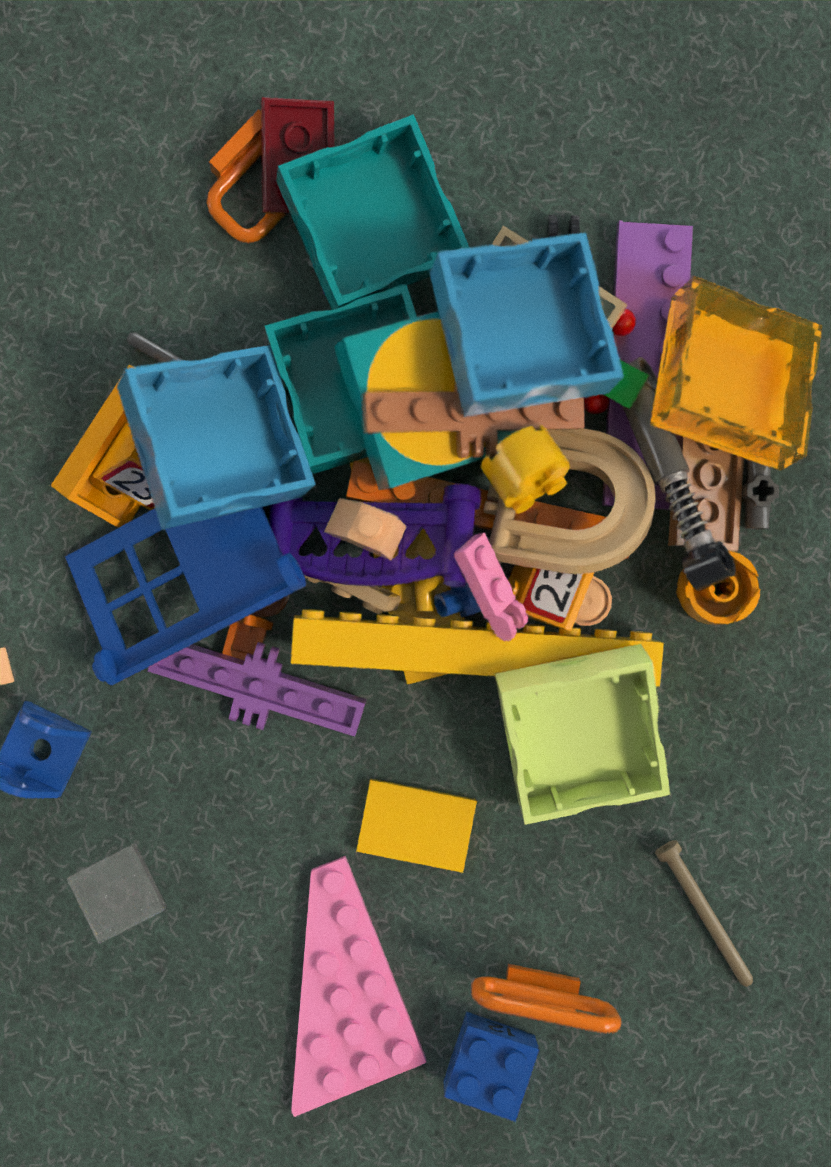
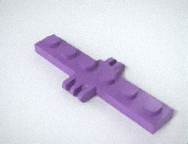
(262, 687)

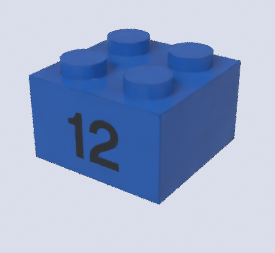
(490, 1066)

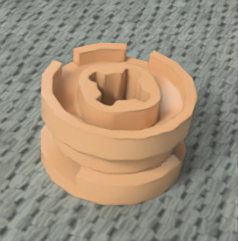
(595, 604)

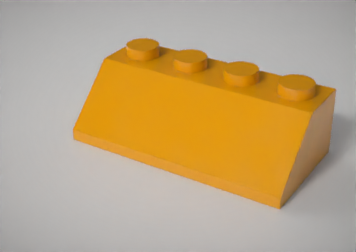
(76, 477)

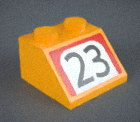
(123, 469)
(550, 595)

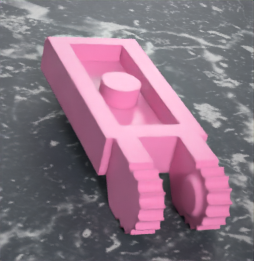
(491, 587)

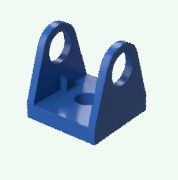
(27, 772)

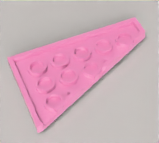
(350, 1006)

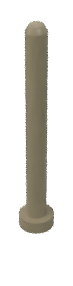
(670, 854)

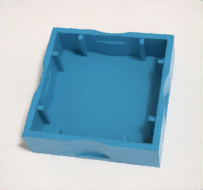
(524, 324)
(214, 435)

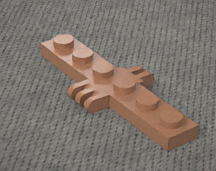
(443, 413)

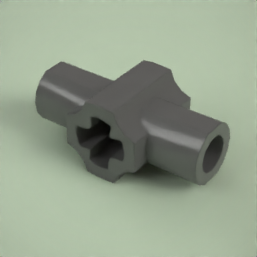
(758, 510)

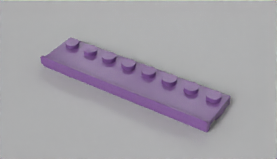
(649, 269)

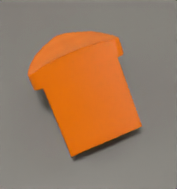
(245, 635)

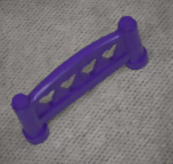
(446, 523)

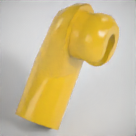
(424, 593)

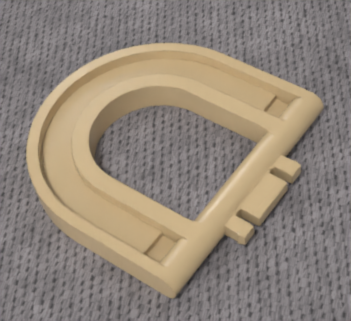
(592, 547)

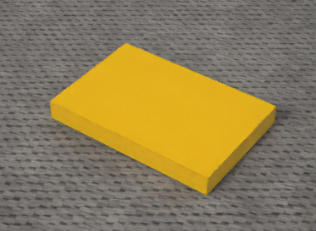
(416, 825)

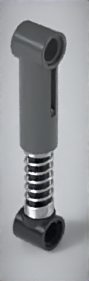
(705, 560)

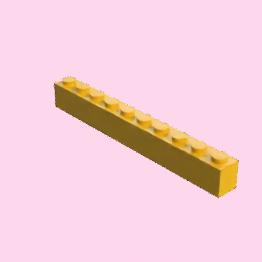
(446, 648)

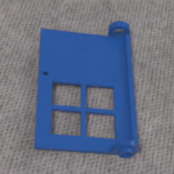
(229, 566)

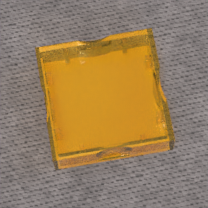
(737, 375)

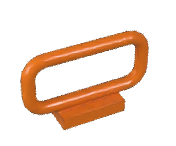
(229, 166)
(545, 998)

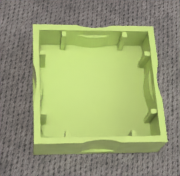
(583, 733)

